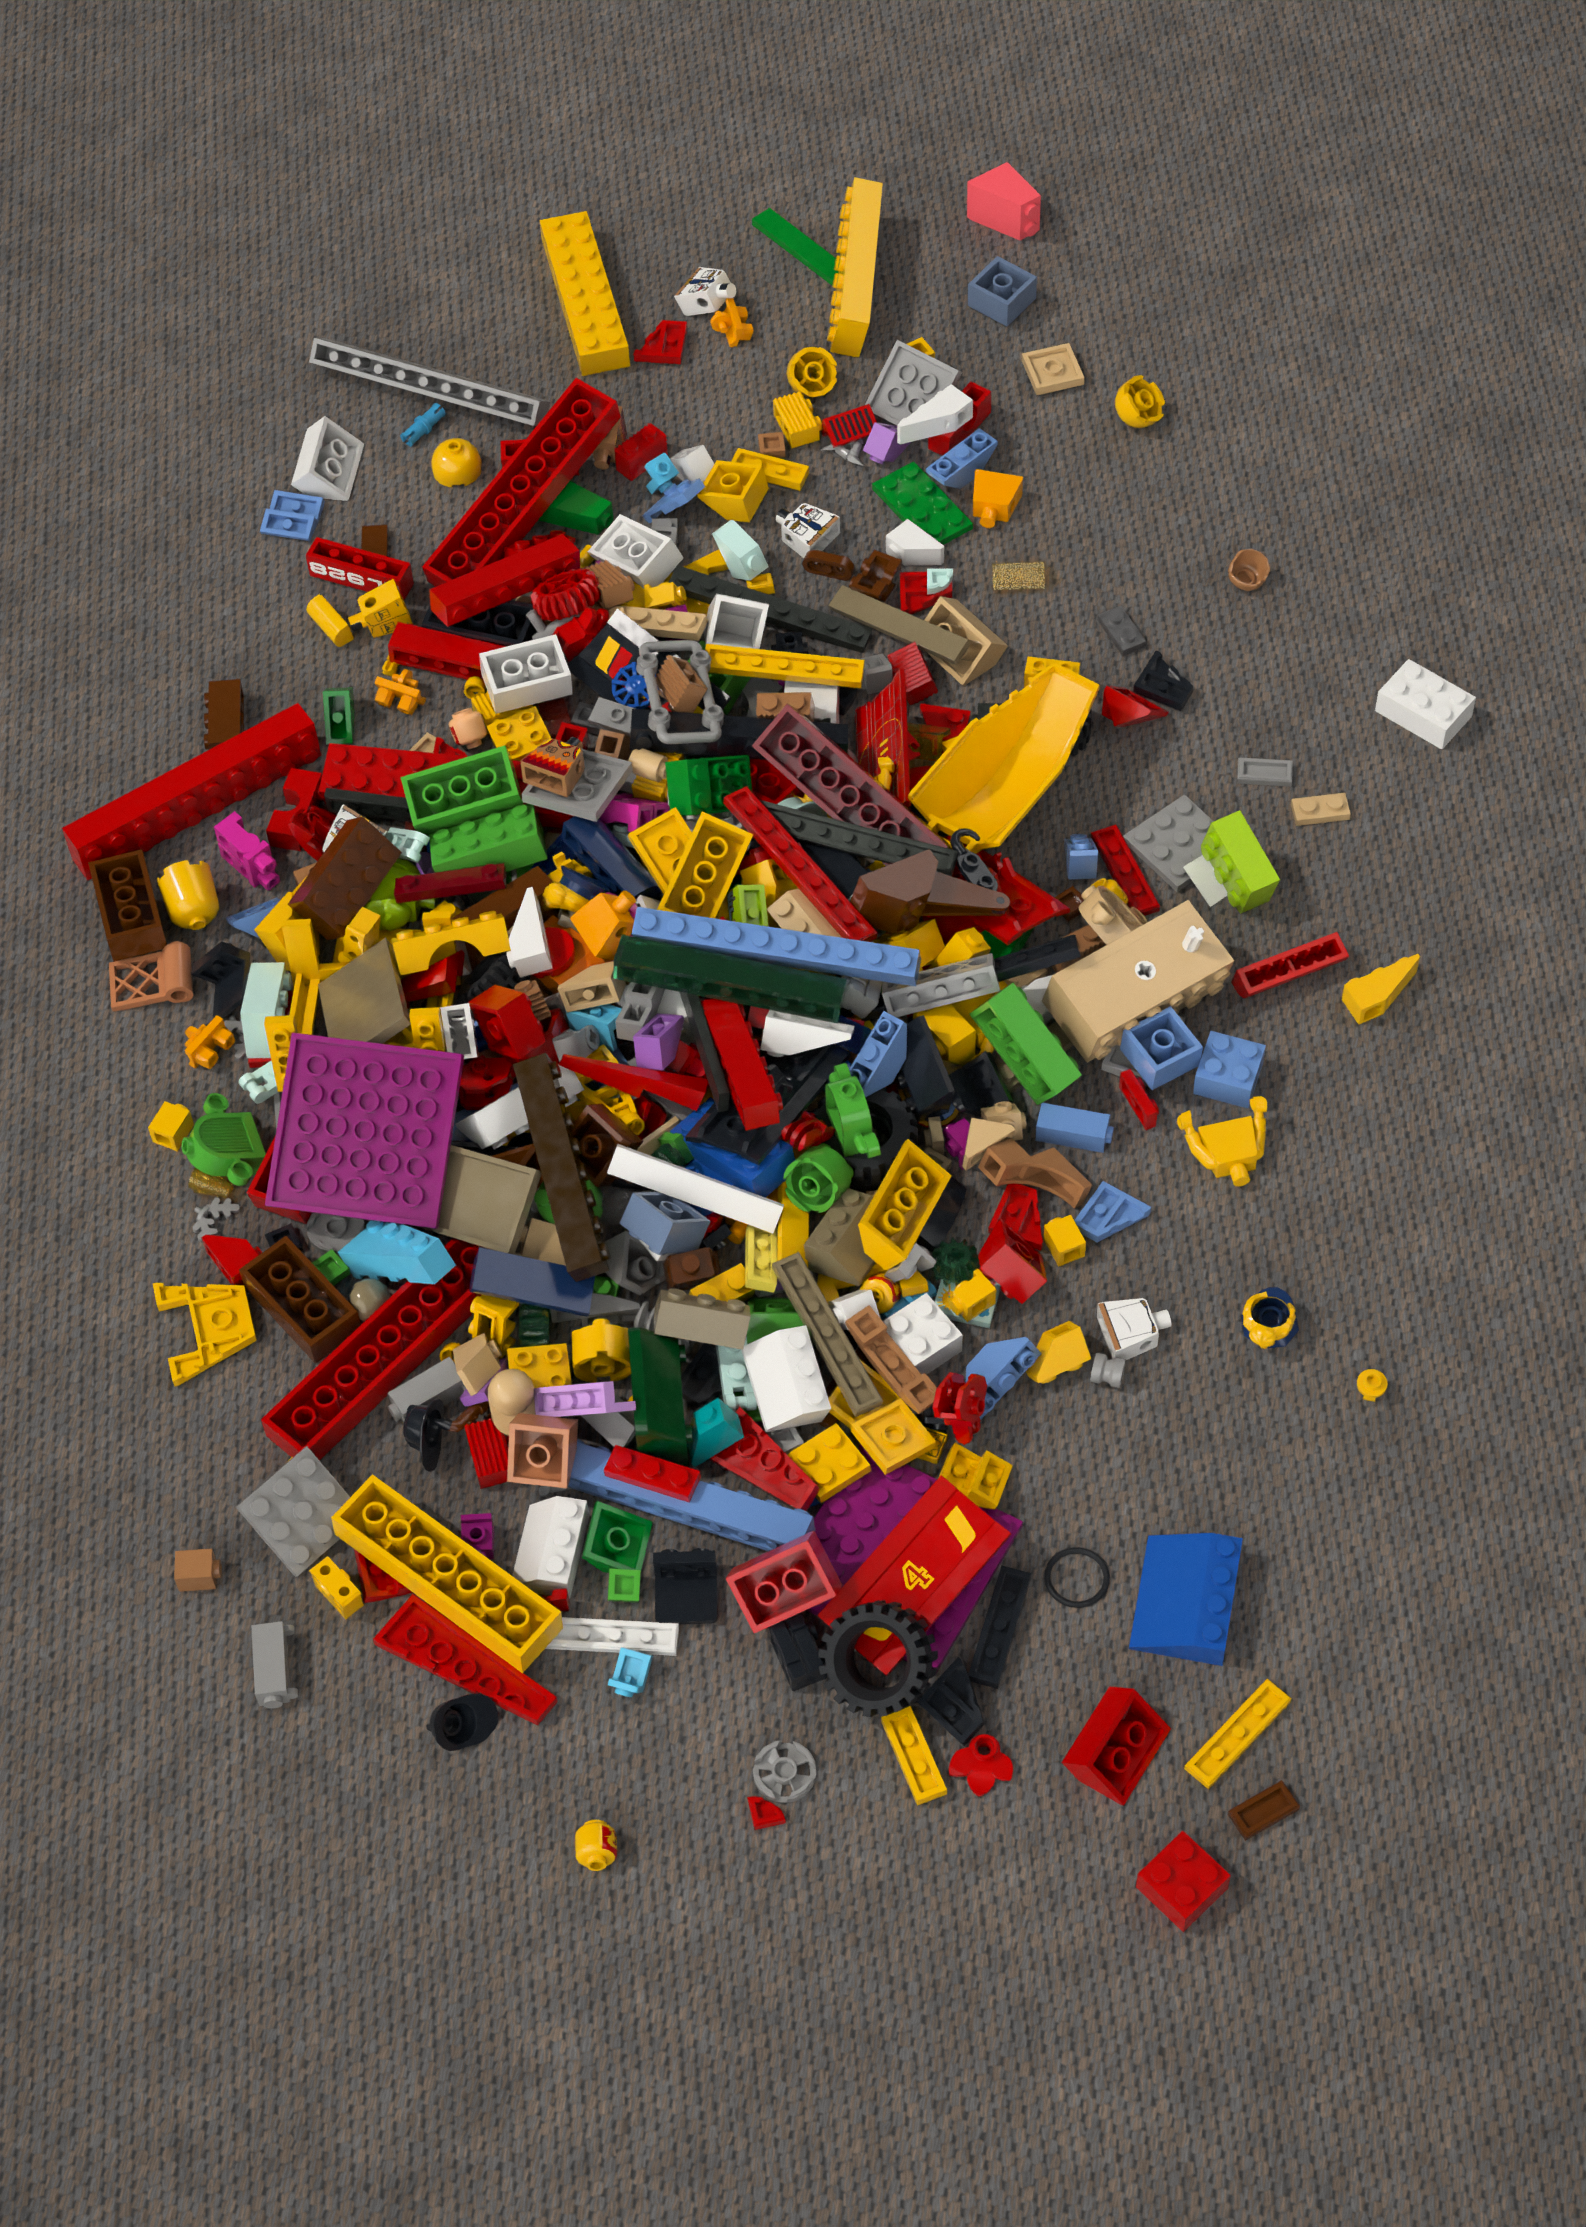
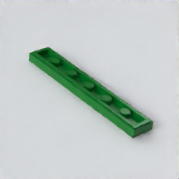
(796, 243)

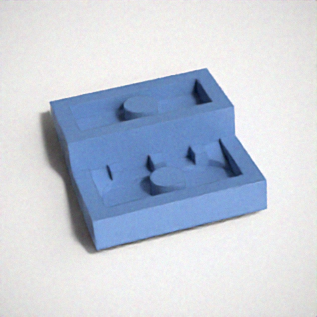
(292, 515)

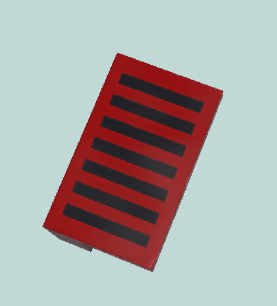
(849, 425)

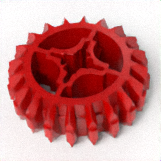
(565, 594)

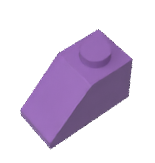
(883, 443)
(658, 1041)

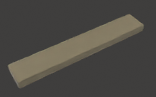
(899, 624)
(827, 1334)

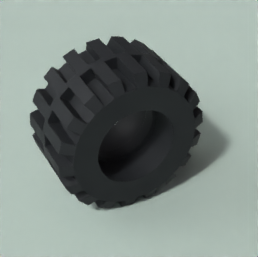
(490, 972)

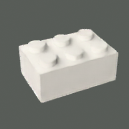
(525, 673)
(1425, 704)

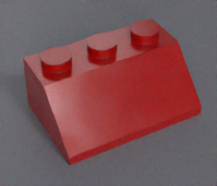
(1117, 1744)

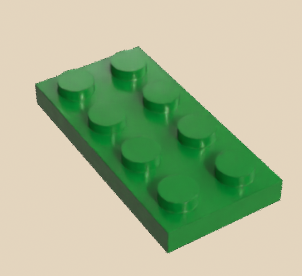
(921, 501)

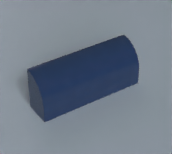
(608, 858)
(530, 1282)

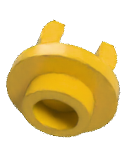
(1371, 1384)

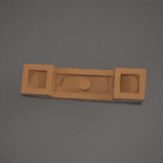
(890, 1360)

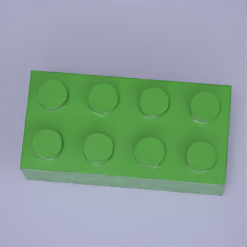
(462, 790)
(501, 837)
(1026, 1044)

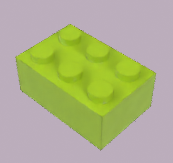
(1239, 862)

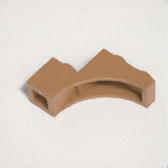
(1049, 1170)

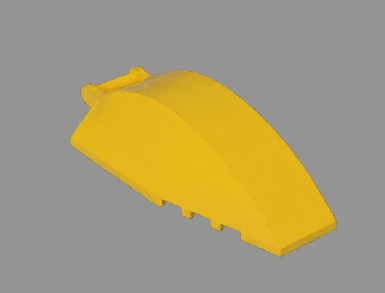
(1006, 759)

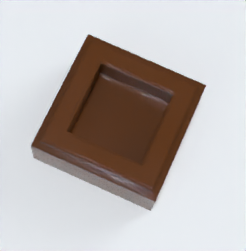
(1072, 899)

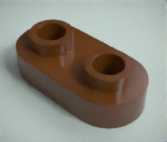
(828, 565)

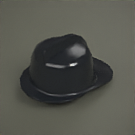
(422, 1432)
(463, 1721)

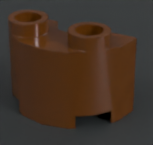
(876, 576)

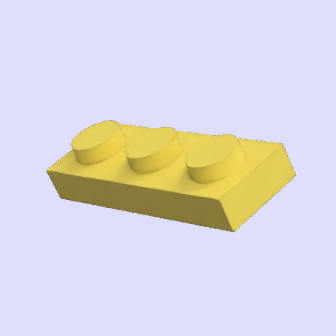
(759, 1256)

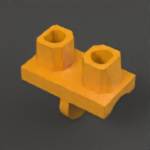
(732, 323)
(403, 689)
(204, 1040)

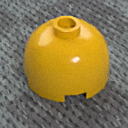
(812, 372)
(1139, 402)
(456, 462)

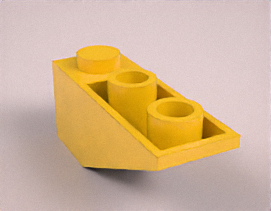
(1375, 992)

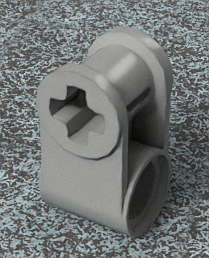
(577, 1043)

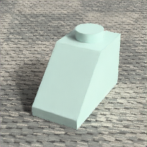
(739, 551)

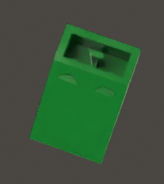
(704, 783)

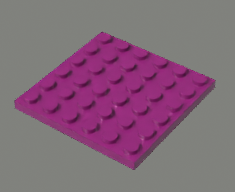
(364, 1130)
(864, 1515)

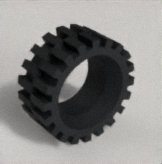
(844, 1673)

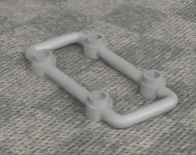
(659, 717)

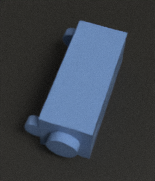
(1073, 1127)

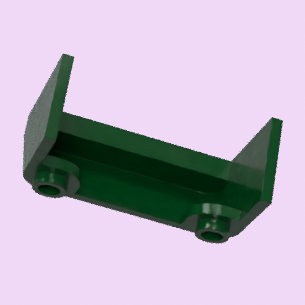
(658, 1395)

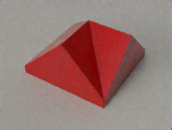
(1128, 708)

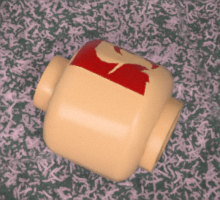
(467, 728)

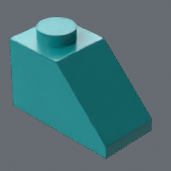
(712, 1431)

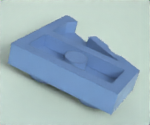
(674, 497)
(1109, 1212)

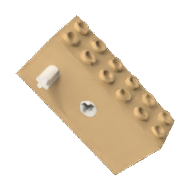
(1135, 978)

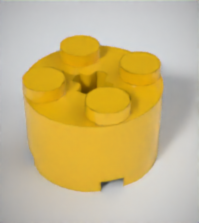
(601, 1351)

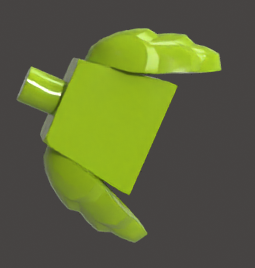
(384, 903)

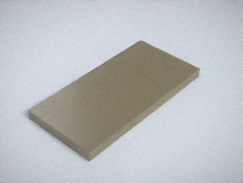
(366, 998)
(486, 1200)

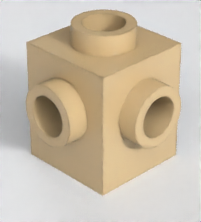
(1006, 1113)

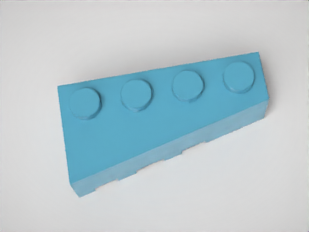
(396, 1253)

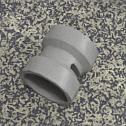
(1108, 1370)

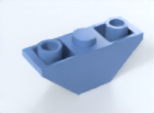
(959, 464)
(1080, 857)
(881, 1054)
(1002, 1366)

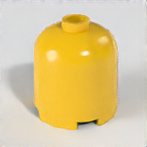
(189, 894)

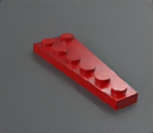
(449, 1652)

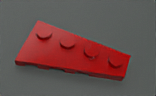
(766, 1466)

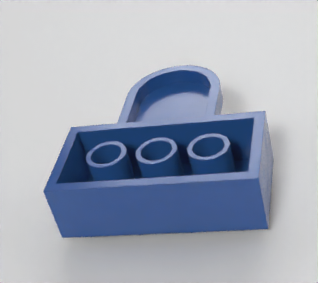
(731, 1167)

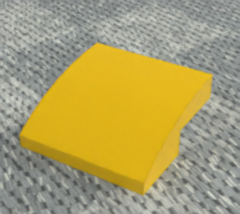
(975, 1476)

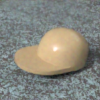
(508, 1395)

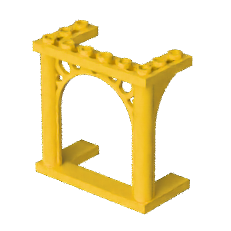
(308, 973)

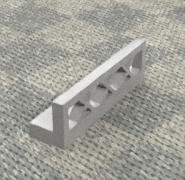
(942, 986)

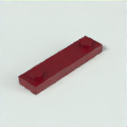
(450, 883)

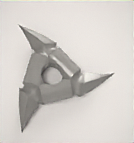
(849, 455)

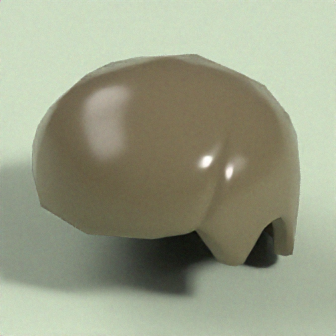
(368, 1297)

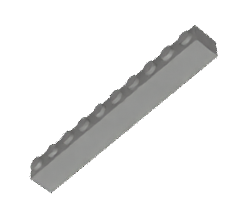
(428, 381)

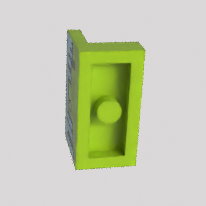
(748, 904)

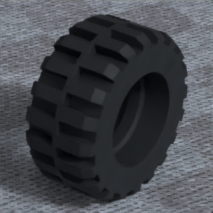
(889, 1117)

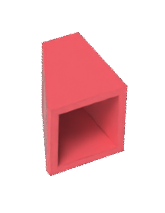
(1004, 202)

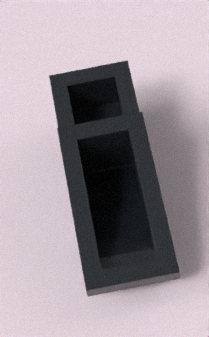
(942, 1216)

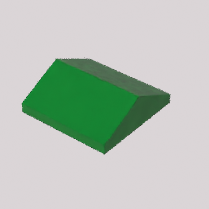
(616, 1539)

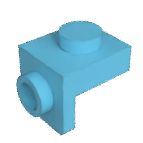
(662, 473)
(630, 1672)

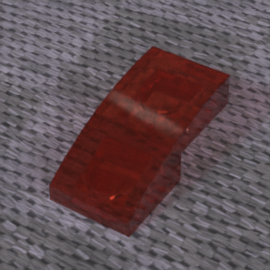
(553, 714)

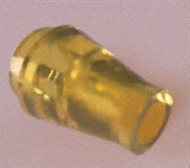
(210, 1185)

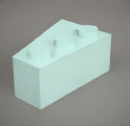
(263, 997)

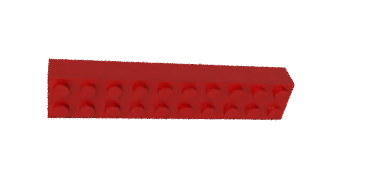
(526, 483)
(381, 771)
(195, 789)
(373, 1359)

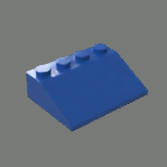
(1186, 1596)

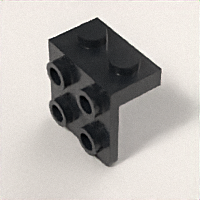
(229, 971)
(977, 1084)
(686, 1586)

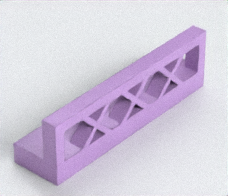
(579, 1400)

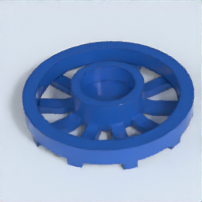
(634, 686)

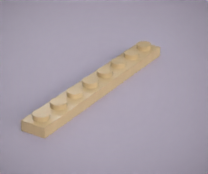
(655, 621)

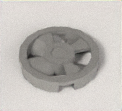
(784, 1771)

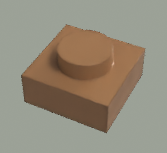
(772, 444)

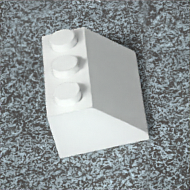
(327, 461)
(786, 1379)
(552, 1544)

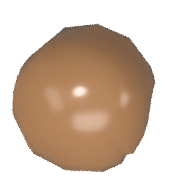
(1249, 565)

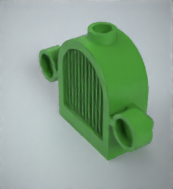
(850, 1114)
(224, 1142)

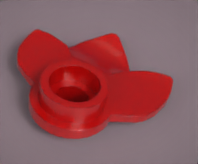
(979, 1768)

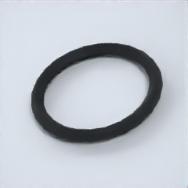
(1076, 1604)

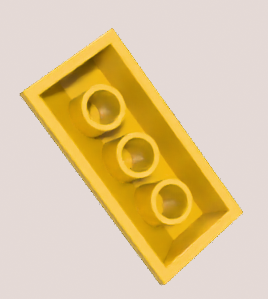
(901, 1206)

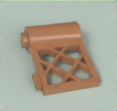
(173, 976)

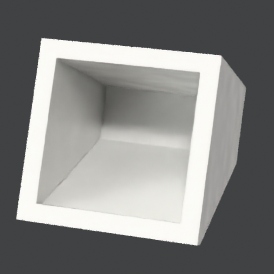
(735, 622)

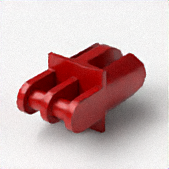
(807, 1132)

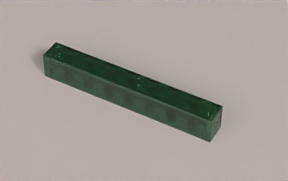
(729, 978)

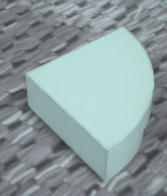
(938, 580)

